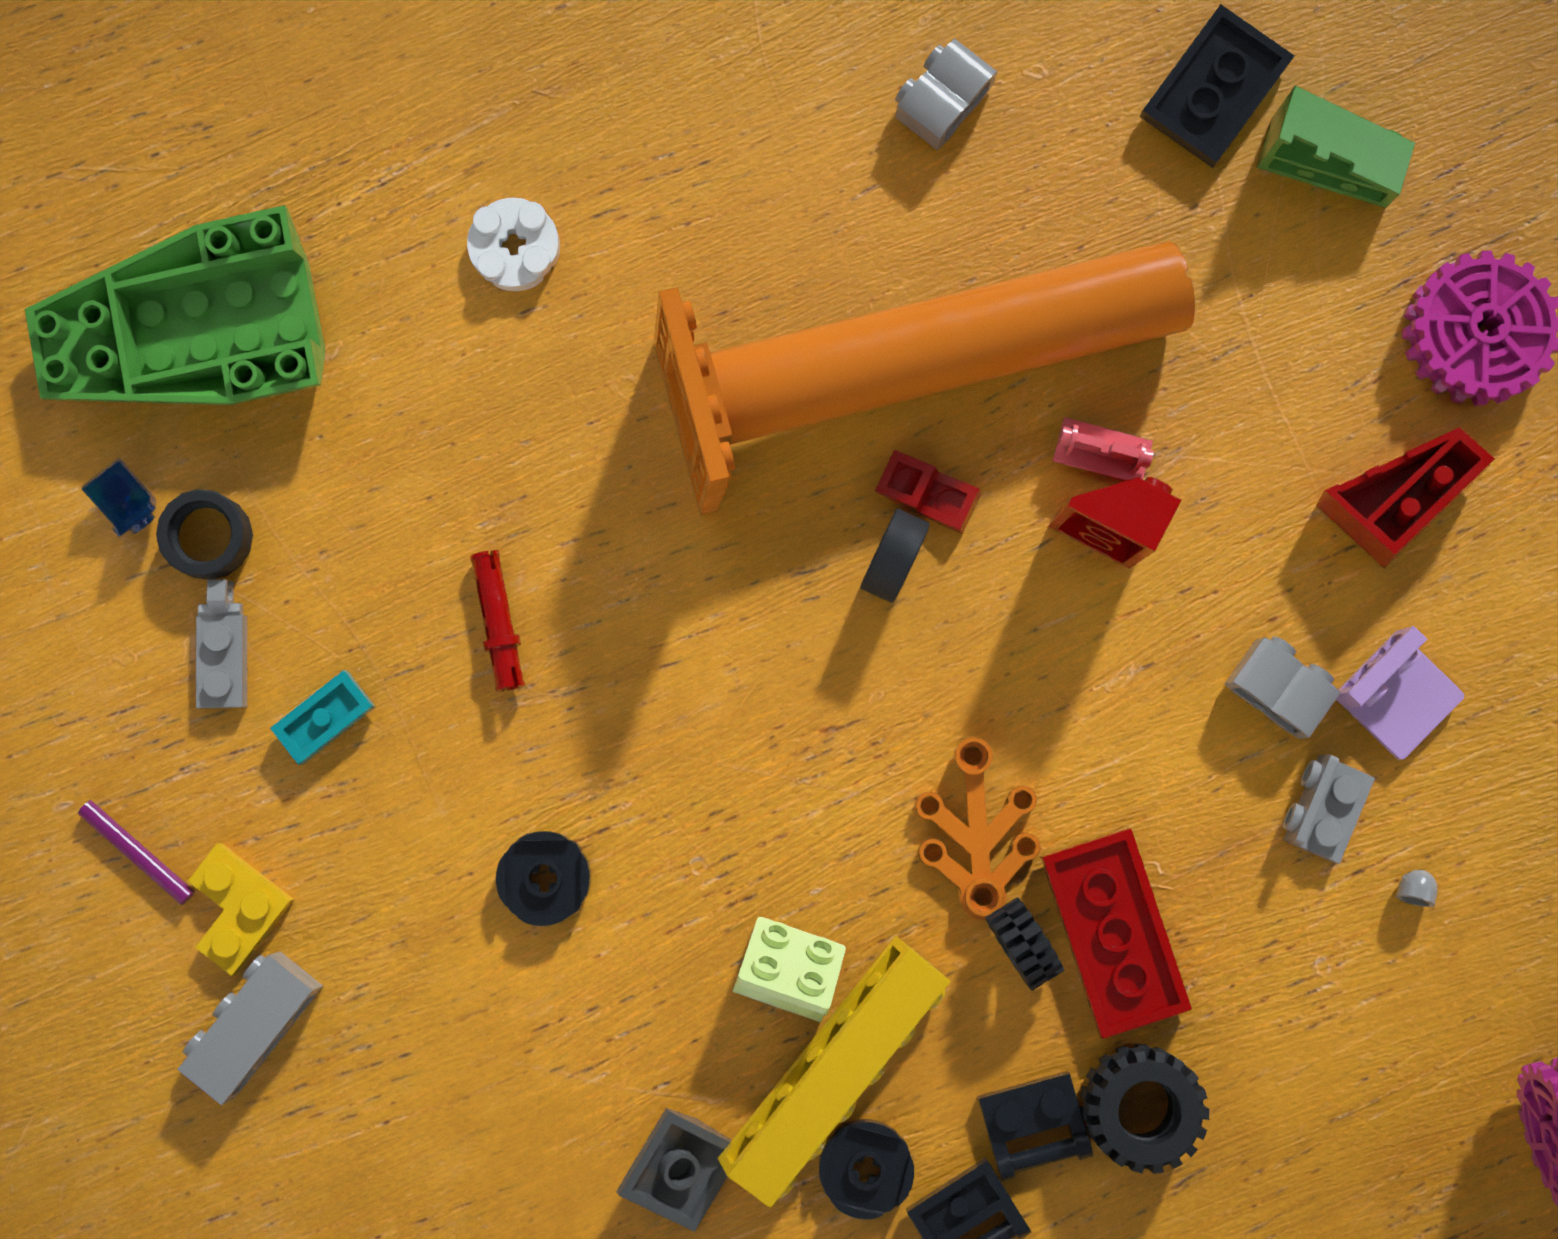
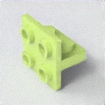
(790, 969)

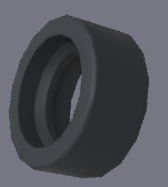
(175, 514)
(895, 555)

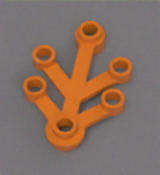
(978, 837)

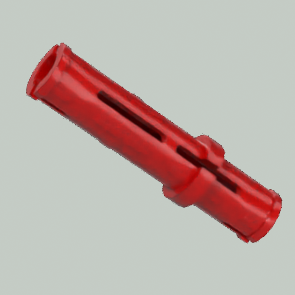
(496, 615)

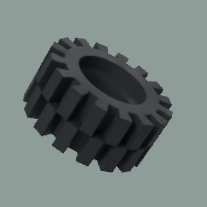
(1025, 943)

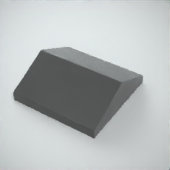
(677, 1169)

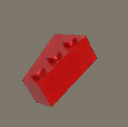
(1401, 498)

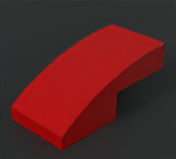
(928, 492)

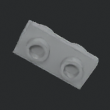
(1327, 807)

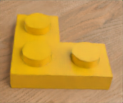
(249, 904)

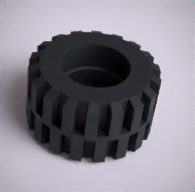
(1172, 1136)

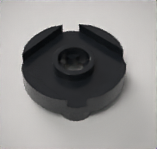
(524, 859)
(882, 1191)

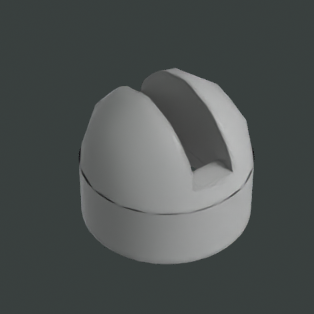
(1418, 889)

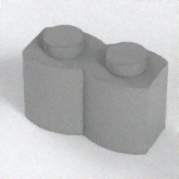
(944, 93)
(1283, 687)

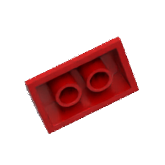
(1120, 519)

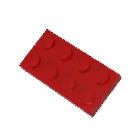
(1115, 933)

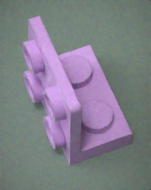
(1400, 693)

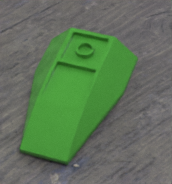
(190, 321)

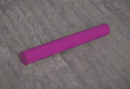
(136, 852)

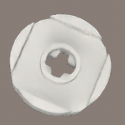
(494, 225)

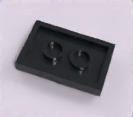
(1216, 86)

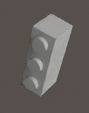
(248, 1026)

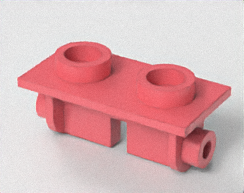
(1102, 450)

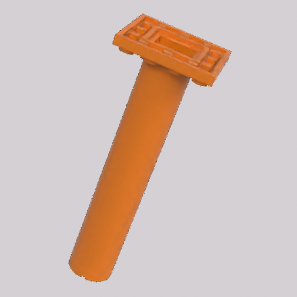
(907, 351)

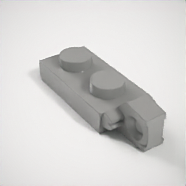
(221, 649)

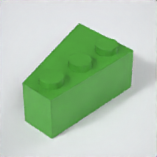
(1335, 149)

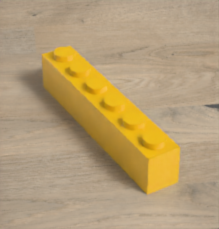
(833, 1072)

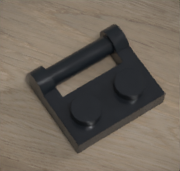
(1030, 1110)
(965, 1204)

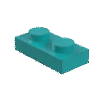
(322, 717)

